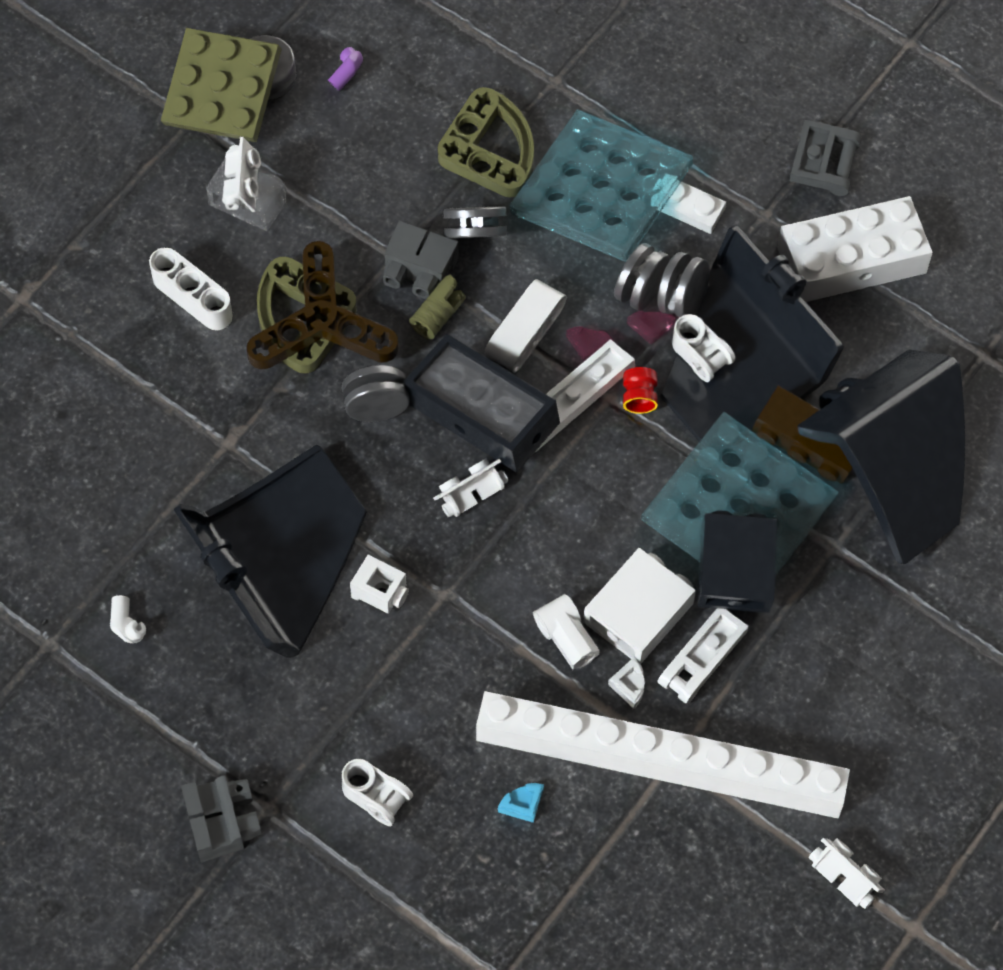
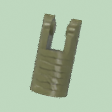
(437, 308)

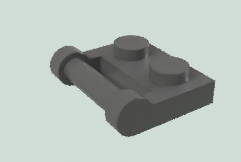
(814, 155)

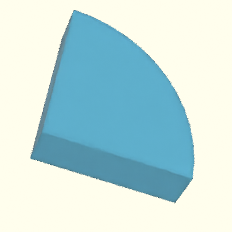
(522, 802)

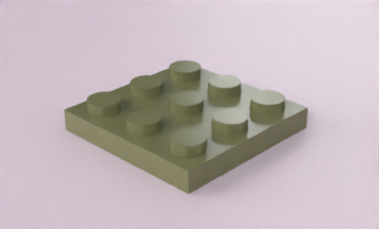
(221, 84)

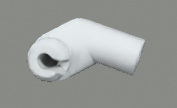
(122, 624)

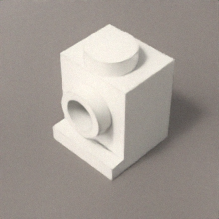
(375, 575)

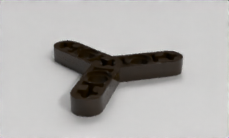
(331, 330)

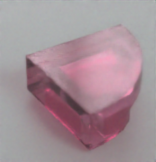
(650, 324)
(586, 340)

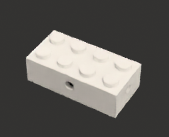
(856, 248)

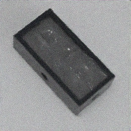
(482, 402)

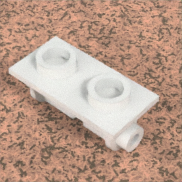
(243, 164)
(458, 493)
(858, 881)

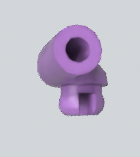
(351, 63)

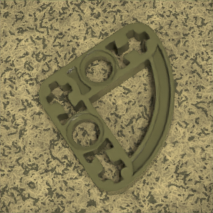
(467, 144)
(285, 285)

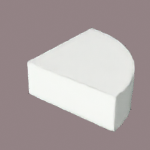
(629, 682)

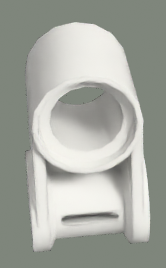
(705, 352)
(379, 796)

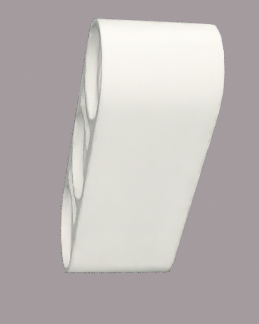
(186, 275)
(525, 325)

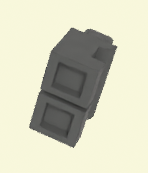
(418, 258)
(213, 816)

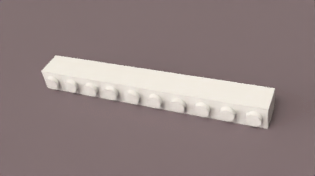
(662, 754)

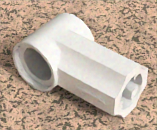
(562, 624)

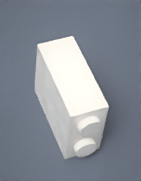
(639, 605)

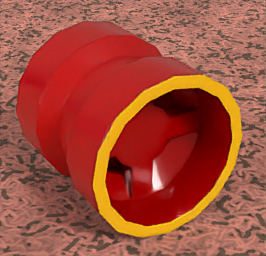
(640, 390)

